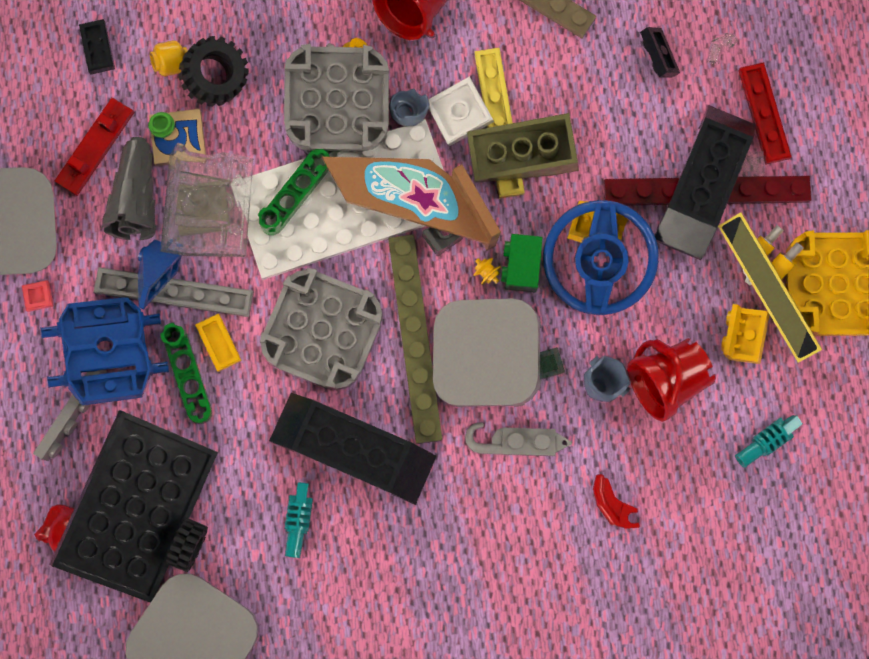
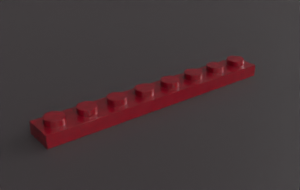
(745, 191)

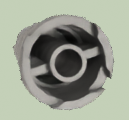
(131, 202)

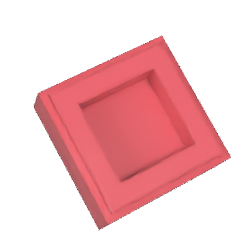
(37, 296)

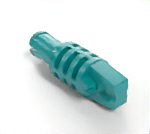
(769, 440)
(297, 520)

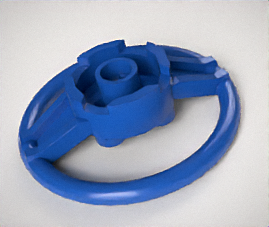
(601, 238)

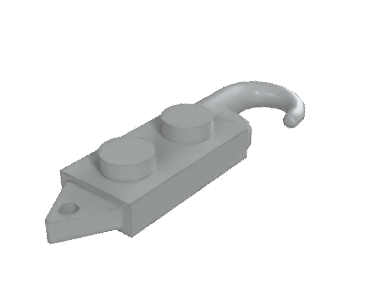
(518, 441)

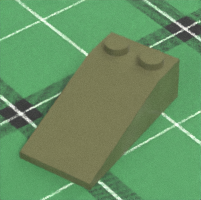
(523, 149)

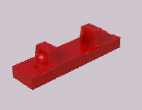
(94, 146)

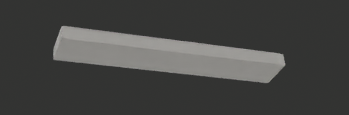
(178, 293)

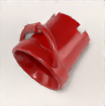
(408, 17)
(669, 376)

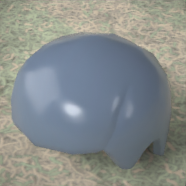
(401, 113)

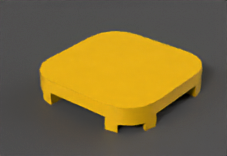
(832, 282)

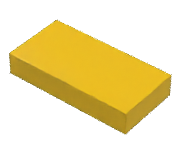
(218, 342)

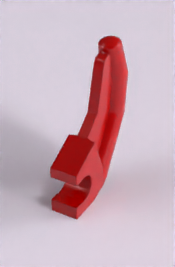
(612, 508)

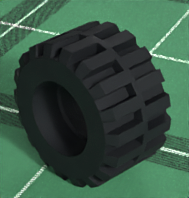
(227, 57)

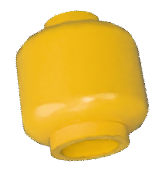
(167, 57)

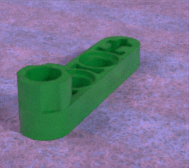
(291, 189)
(188, 374)

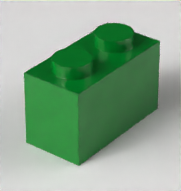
(523, 263)

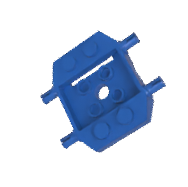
(109, 320)

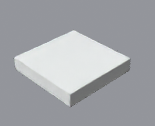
(459, 111)

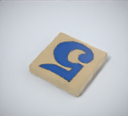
(187, 132)

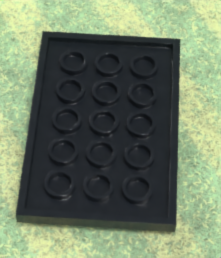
(133, 507)

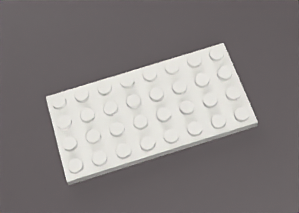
(325, 221)

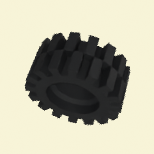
(187, 545)

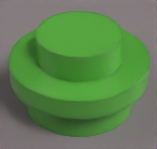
(161, 124)

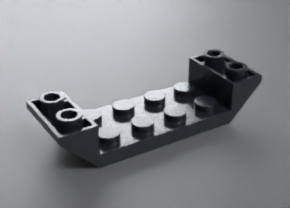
(705, 183)
(353, 447)

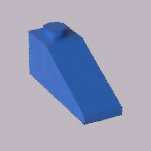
(154, 271)

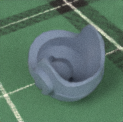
(606, 379)

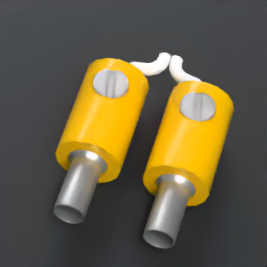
(781, 263)

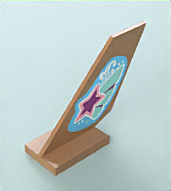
(417, 193)

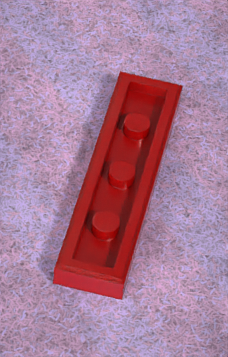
(764, 113)

